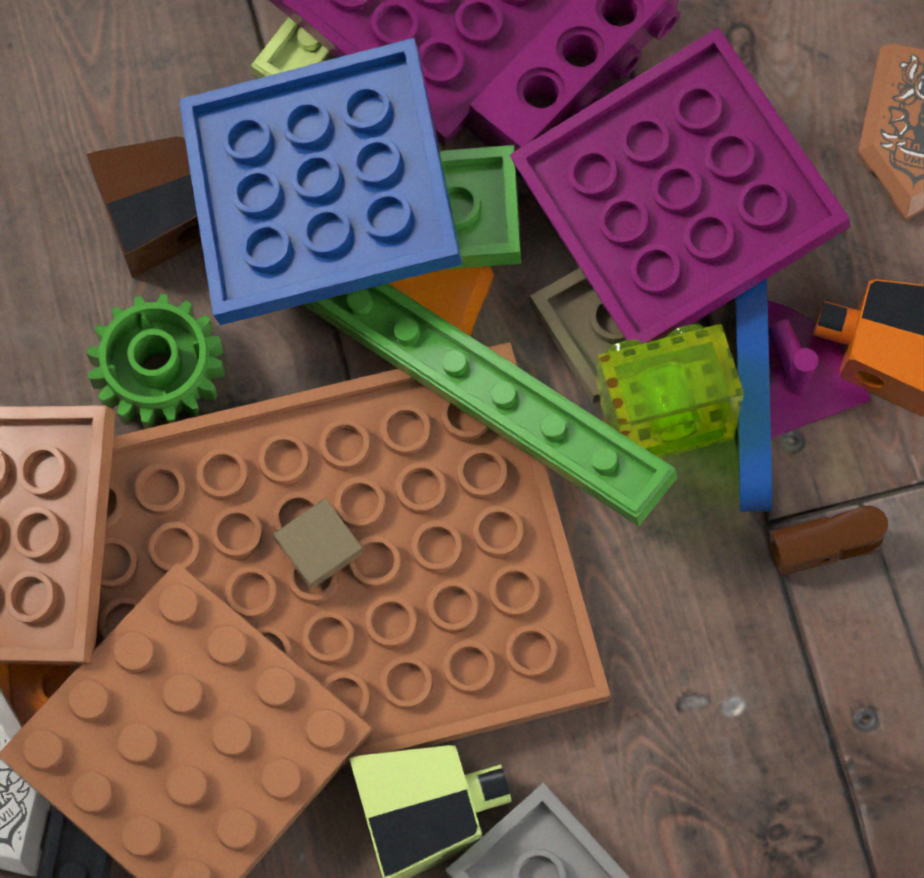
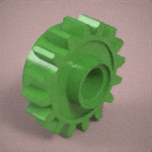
(148, 331)

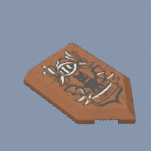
(894, 127)

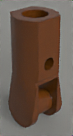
(828, 539)

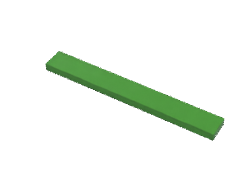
(503, 398)

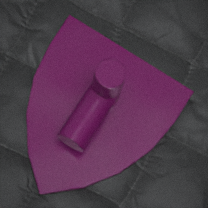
(804, 373)

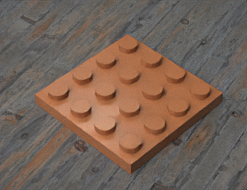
(52, 530)
(185, 739)

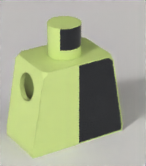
(423, 806)

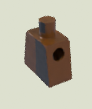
(148, 200)

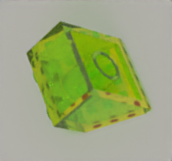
(671, 390)

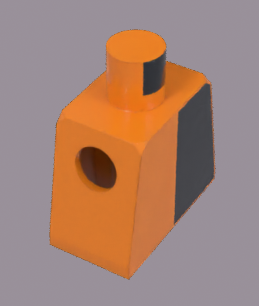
(881, 341)

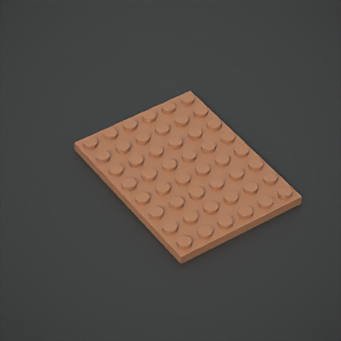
(465, 573)

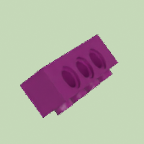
(580, 29)

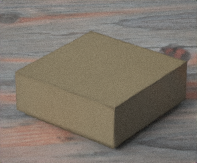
(318, 543)

